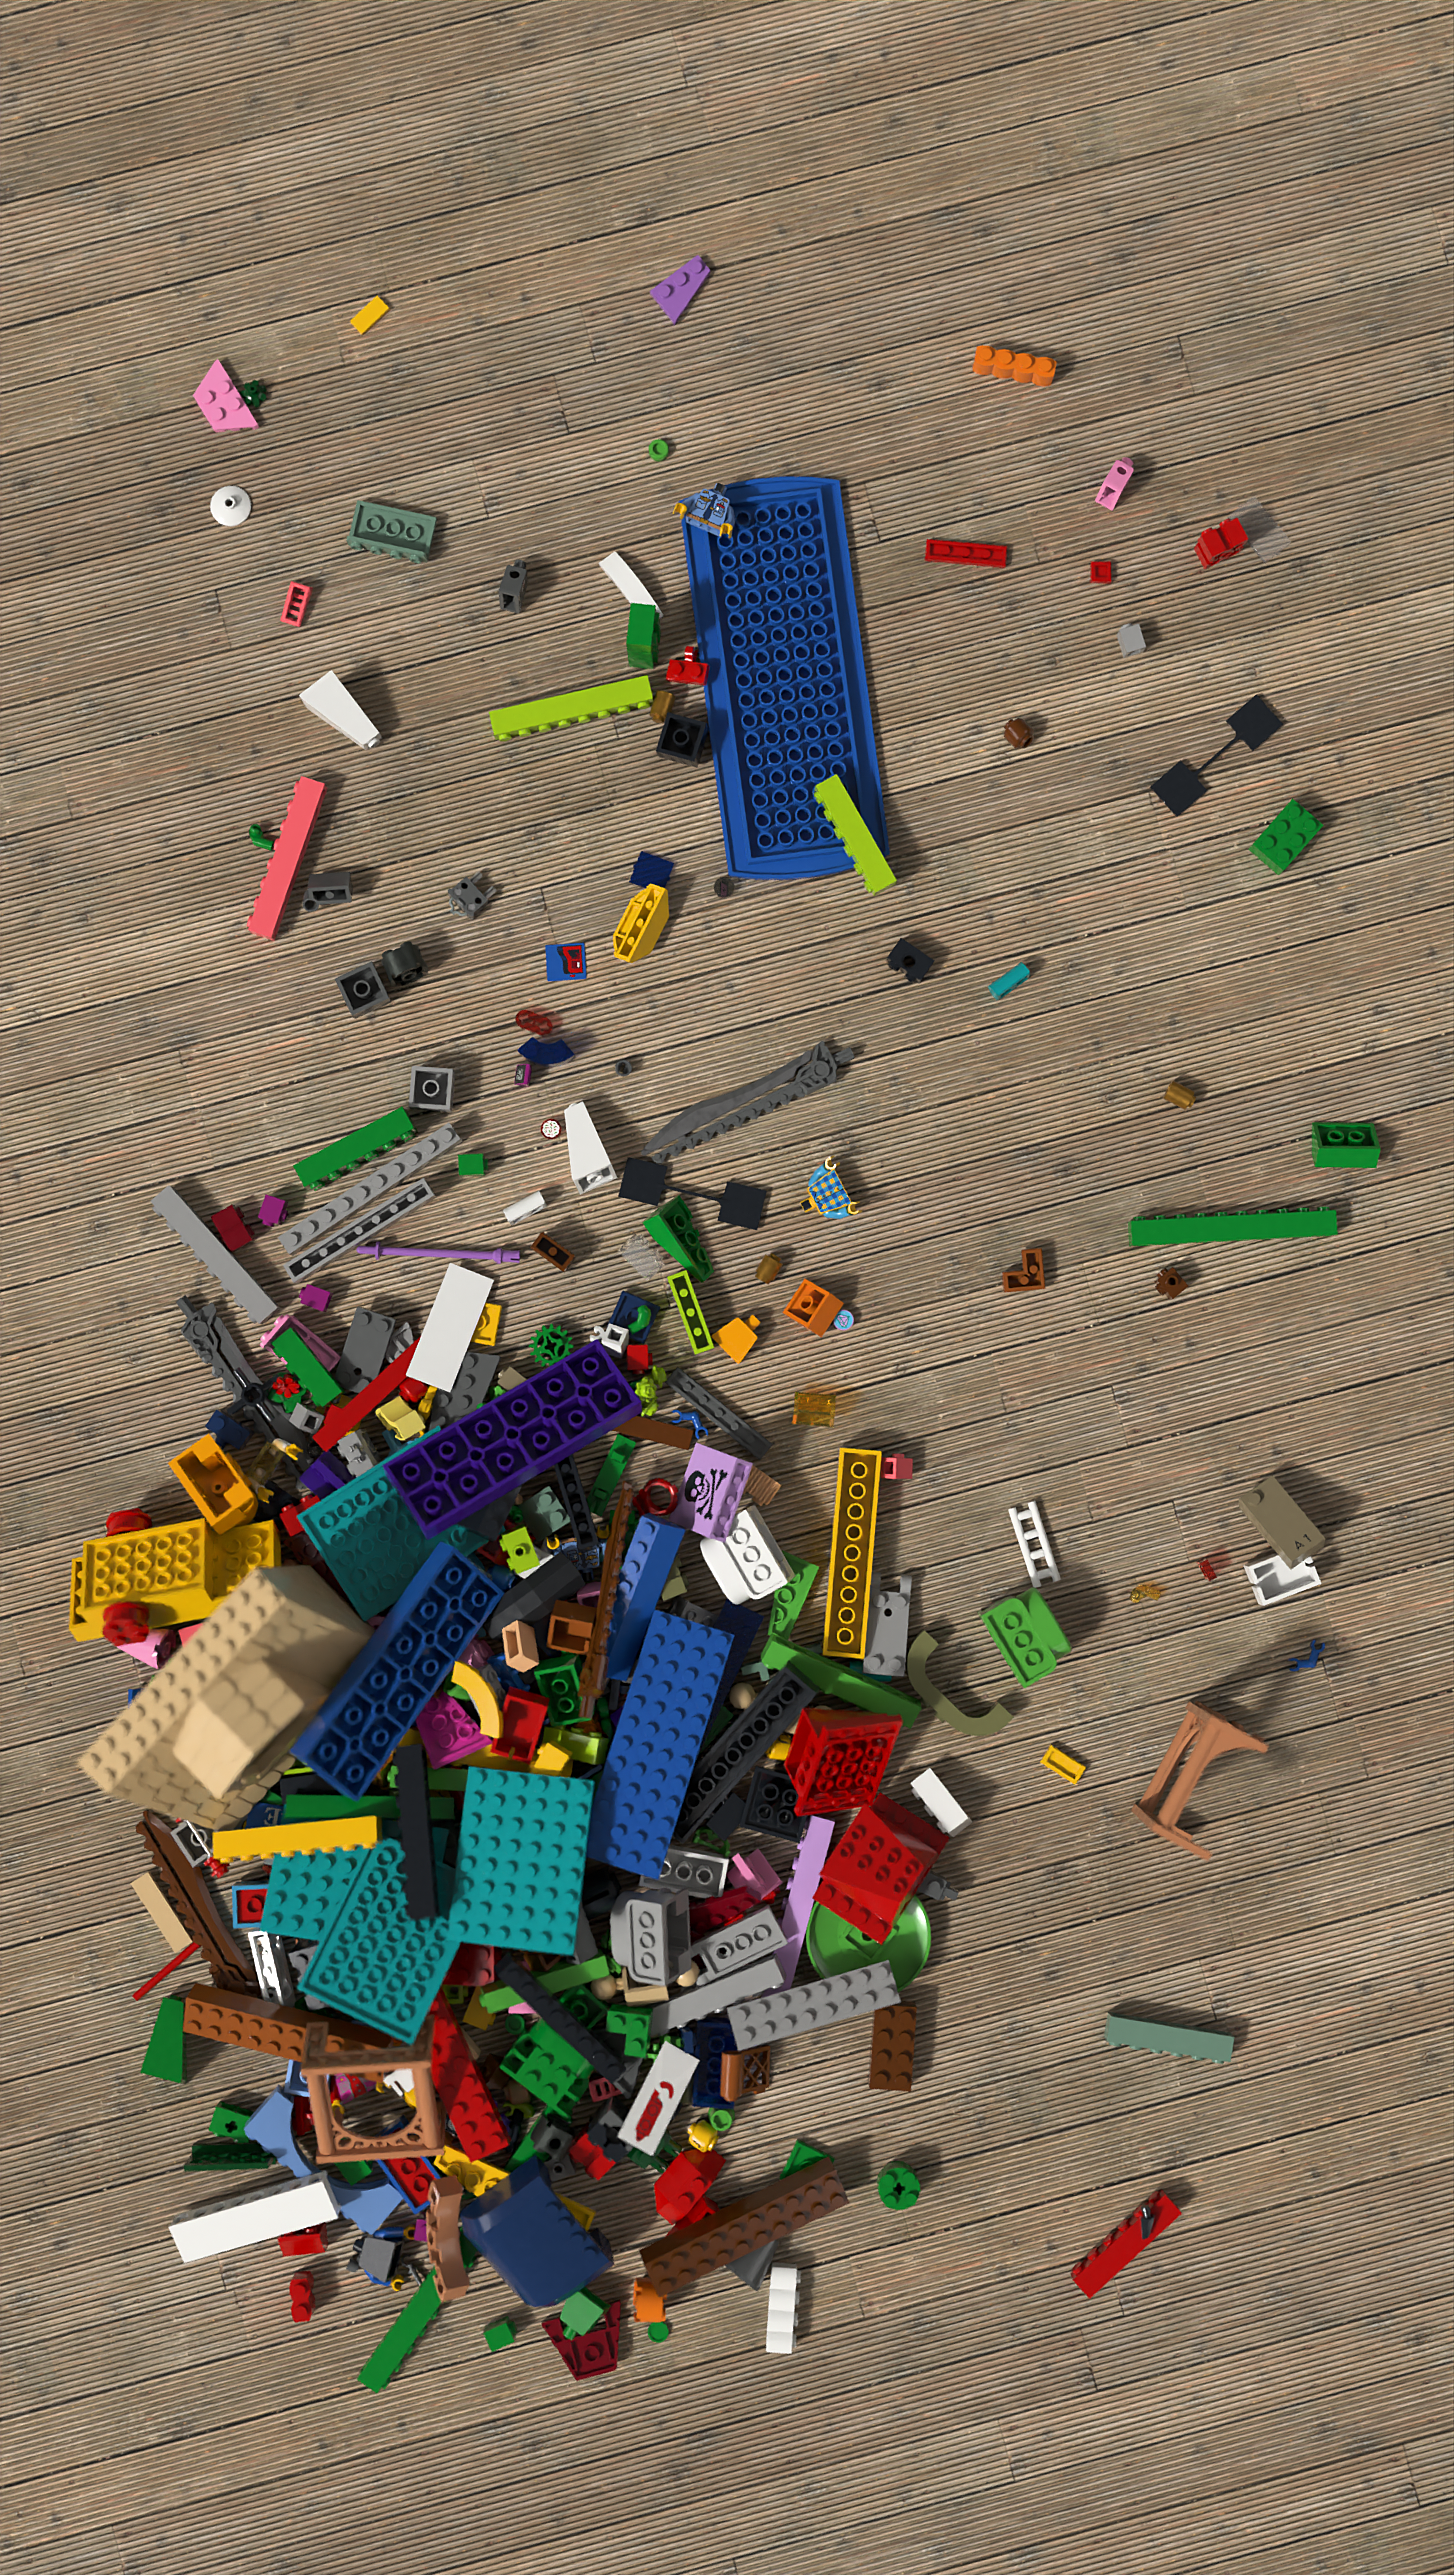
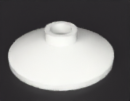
(233, 514)

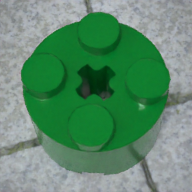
(887, 2180)

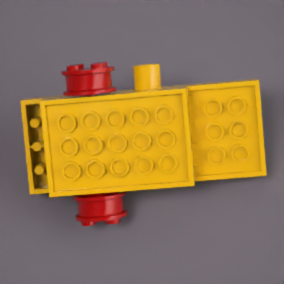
(161, 1574)

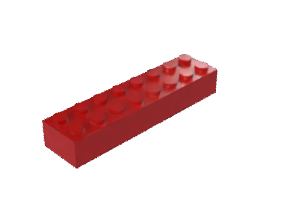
(463, 2086)

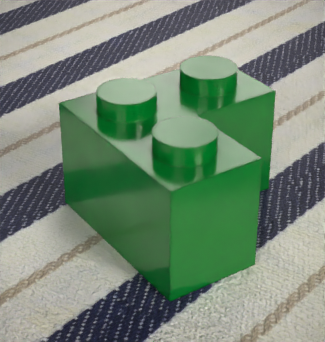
(635, 2023)

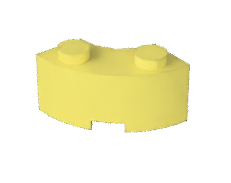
(400, 1418)

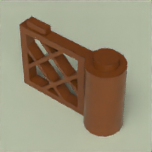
(734, 2072)

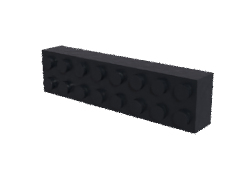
(417, 1833)

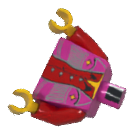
(348, 2087)

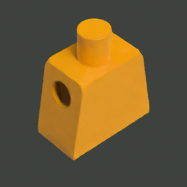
(737, 1337)

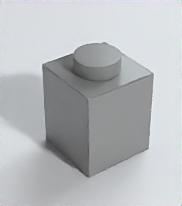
(1131, 640)
(306, 1418)

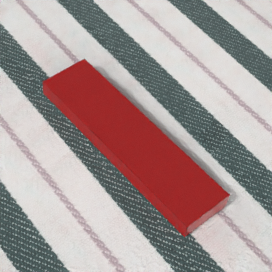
(965, 553)

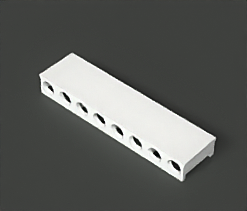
(253, 2218)

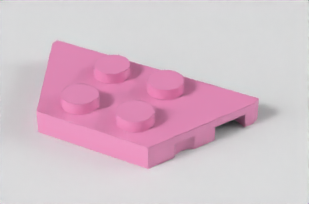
(222, 402)

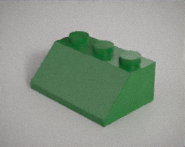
(1345, 1145)

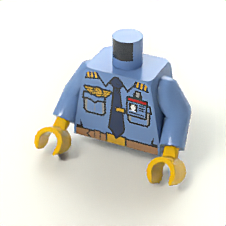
(709, 511)
(584, 1561)

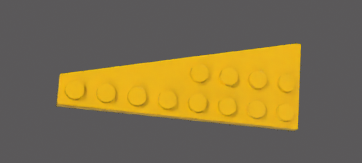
(482, 2175)

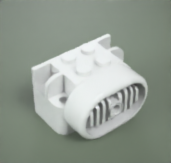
(749, 1559)

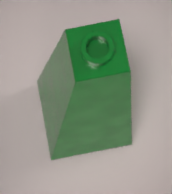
(168, 2044)

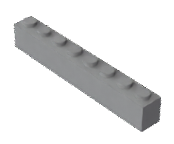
(359, 1231)
(215, 1254)
(717, 1994)

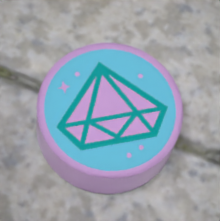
(843, 1320)

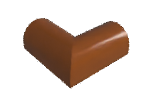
(1030, 1277)

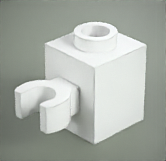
(613, 1340)

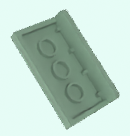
(392, 532)

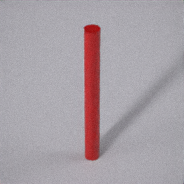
(165, 1971)

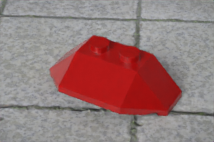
(686, 2182)

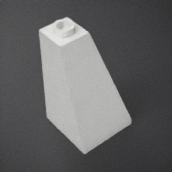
(337, 707)
(587, 1155)

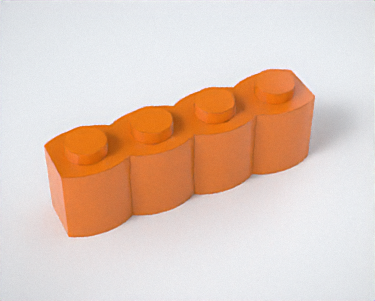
(1008, 364)

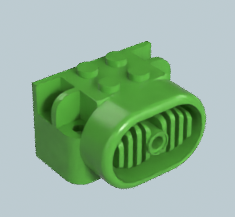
(1026, 1635)

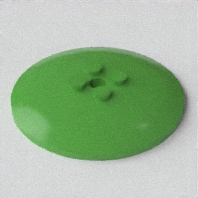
(840, 1948)

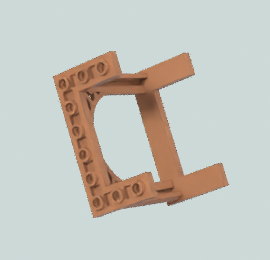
(1213, 1737)
(330, 2128)

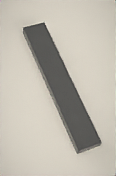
(718, 1413)

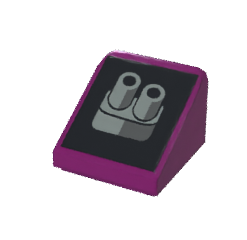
(523, 1075)

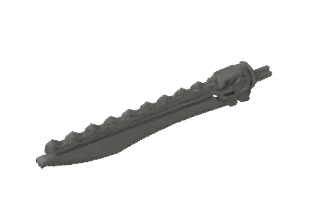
(205, 1342)

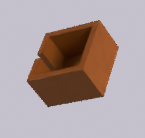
(571, 1627)

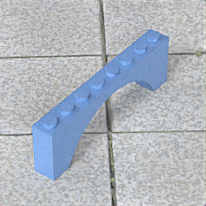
(363, 2202)

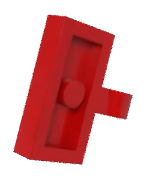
(688, 670)

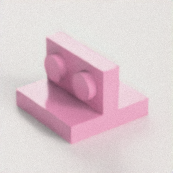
(754, 1872)

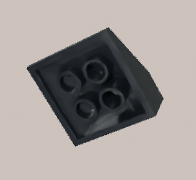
(772, 1805)

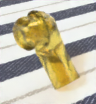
(1144, 1591)

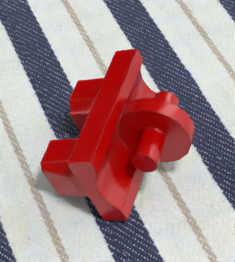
(304, 2117)

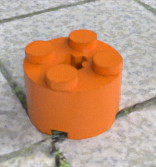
(647, 2302)

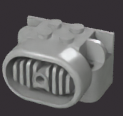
(652, 1934)

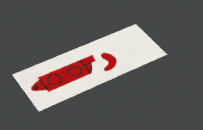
(658, 2098)

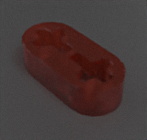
(536, 1019)

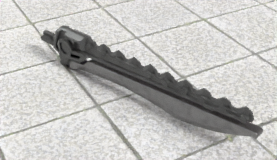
(808, 1080)

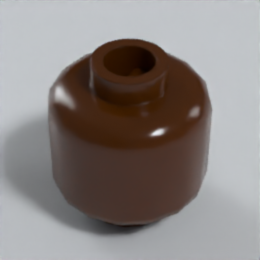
(1018, 733)

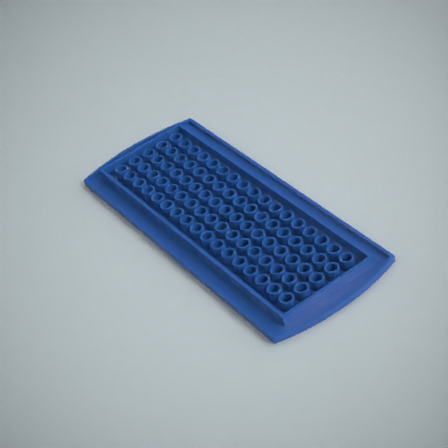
(783, 677)

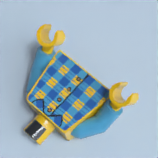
(828, 1193)

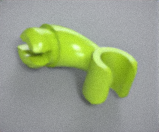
(525, 2108)

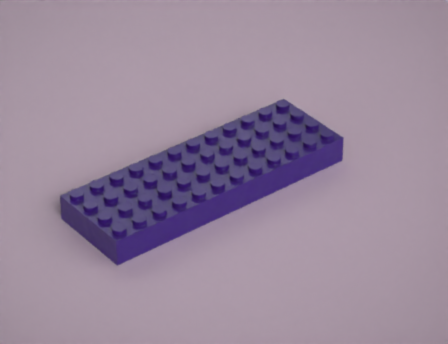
(512, 1439)

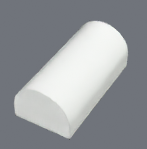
(525, 1208)

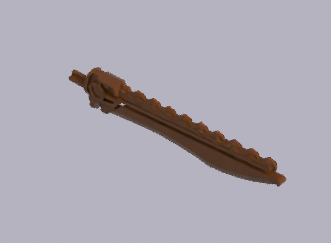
(597, 1662)
(224, 1974)

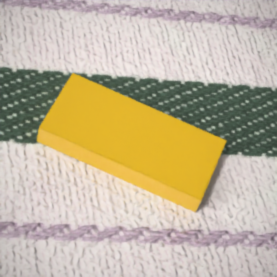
(369, 315)

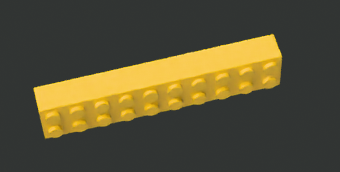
(851, 1553)

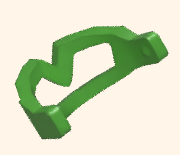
(723, 1850)

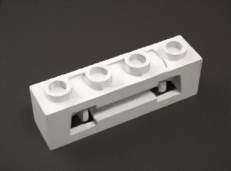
(272, 1967)

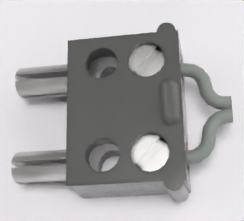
(467, 898)

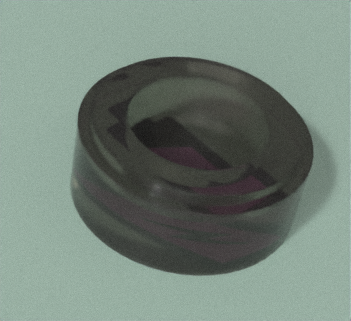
(724, 887)

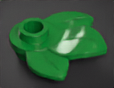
(288, 1403)

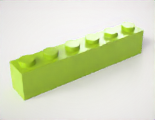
(855, 835)

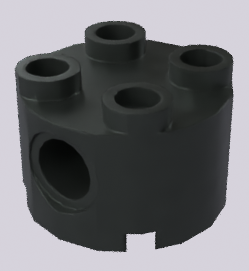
(404, 964)
(553, 2136)

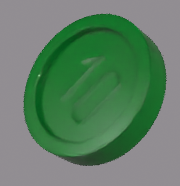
(658, 2331)

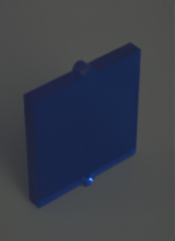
(651, 870)

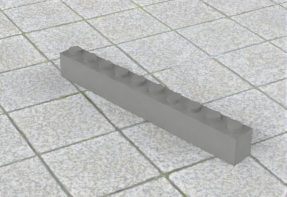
(370, 1189)

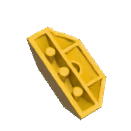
(641, 924)

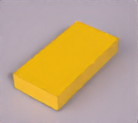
(1063, 1764)

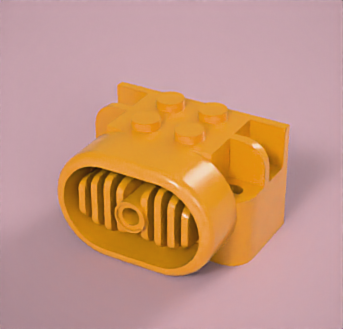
(216, 1484)

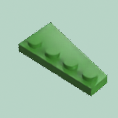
(791, 1597)

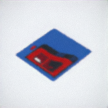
(565, 962)

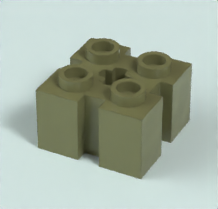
(676, 1582)

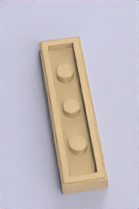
(162, 1912)

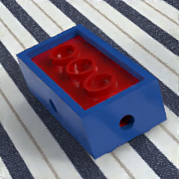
(411, 2174)

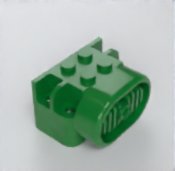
(548, 2067)

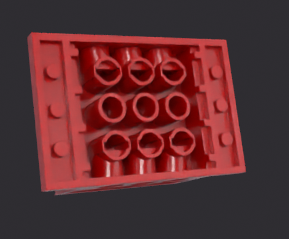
(839, 1758)
(879, 1867)

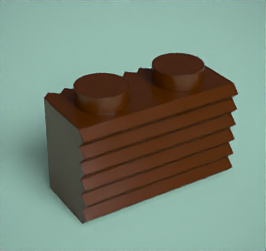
(553, 1252)

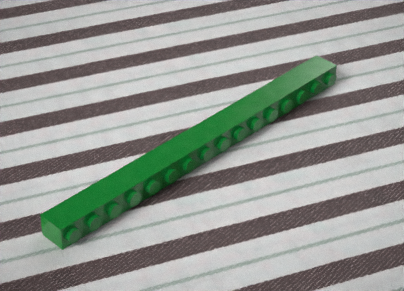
(425, 2301)

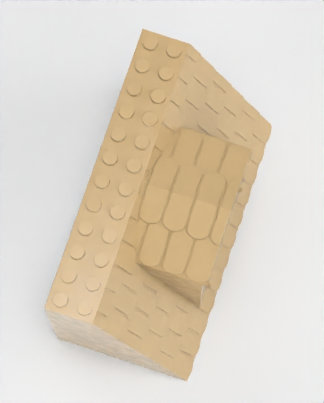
(232, 1701)

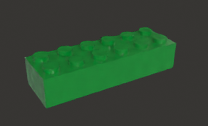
(355, 1149)

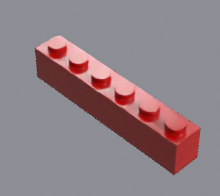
(1123, 2245)

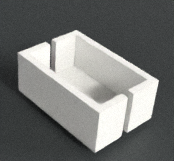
(1276, 1581)

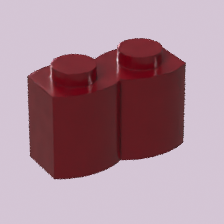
(233, 1228)

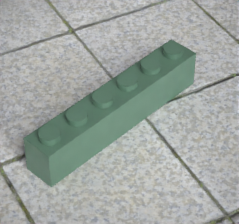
(1169, 2037)

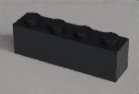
(307, 1785)

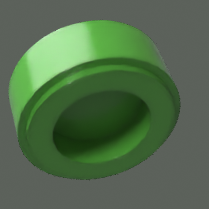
(658, 450)

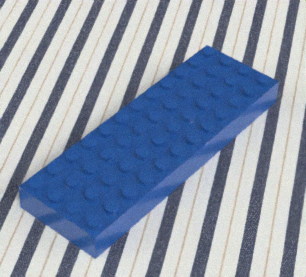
(397, 1671)
(657, 1743)

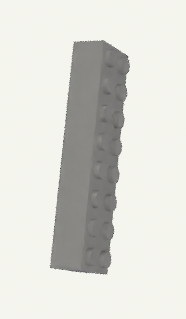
(813, 2005)

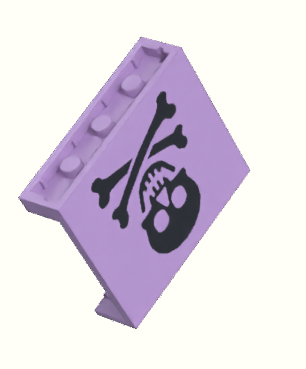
(710, 1492)

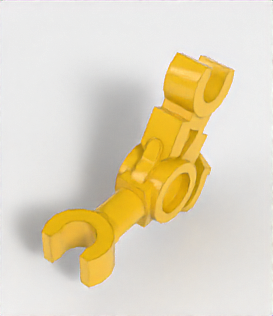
(426, 1405)

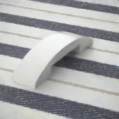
(627, 581)

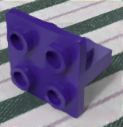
(326, 1475)

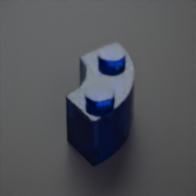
(545, 1054)

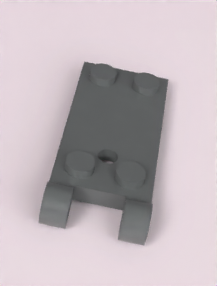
(364, 1349)

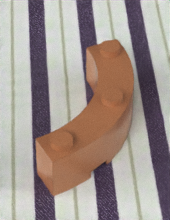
(444, 2237)

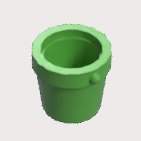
(454, 1689)
(721, 2118)

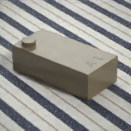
(1281, 1522)

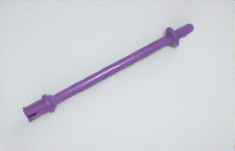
(497, 1255)

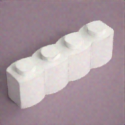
(781, 2308)

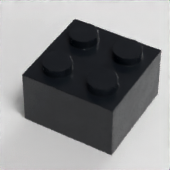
(682, 739)

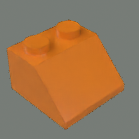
(813, 1307)

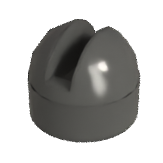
(626, 1070)

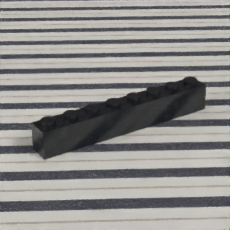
(560, 2017)

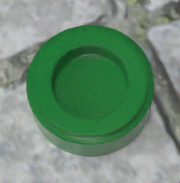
(515, 2023)

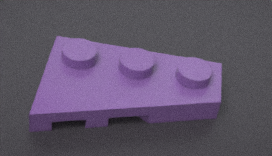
(680, 287)

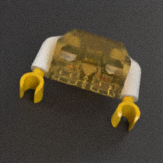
(267, 1463)

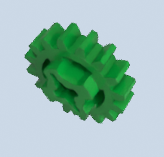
(542, 1349)

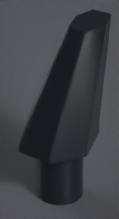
(1146, 2221)

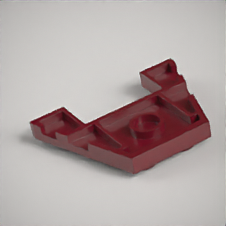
(592, 2353)

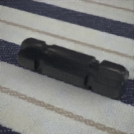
(515, 2127)

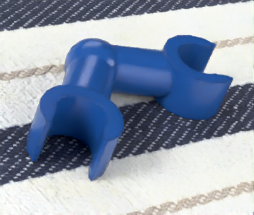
(694, 1416)
(1312, 1661)

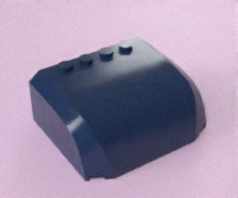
(535, 2238)

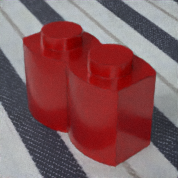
(302, 2296)

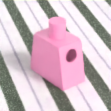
(1115, 483)

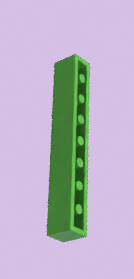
(841, 1680)

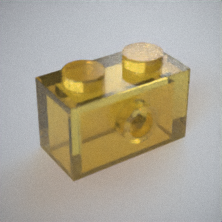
(814, 1409)

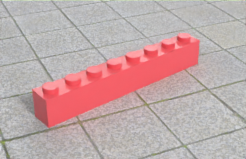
(287, 858)

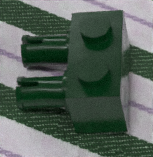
(644, 2159)

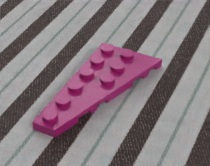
(448, 1731)

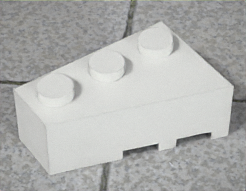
(940, 1803)

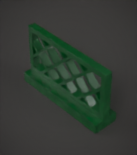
(228, 2157)

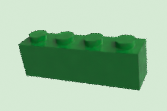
(307, 1367)

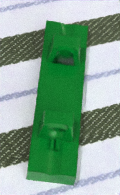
(610, 1474)

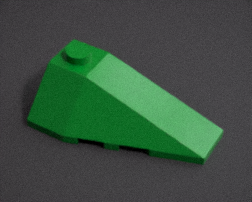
(675, 1233)

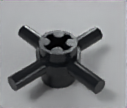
(245, 1400)

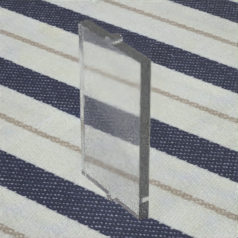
(1262, 531)

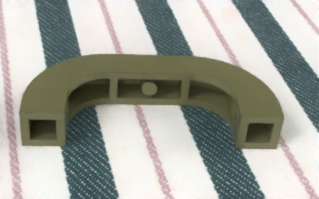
(980, 1725)

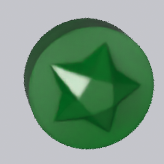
(602, 1707)

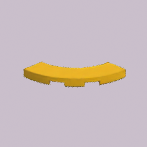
(483, 1695)

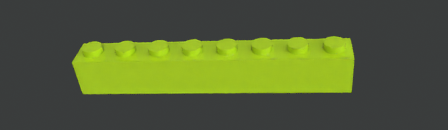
(571, 708)

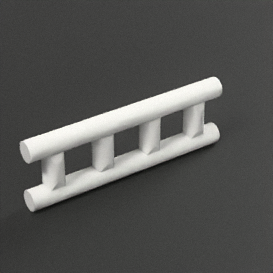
(1038, 1532)

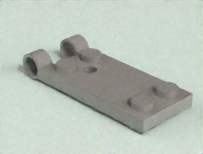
(887, 1635)
(744, 1941)

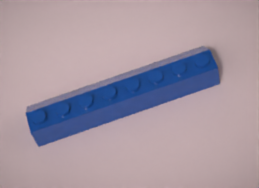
(639, 1590)

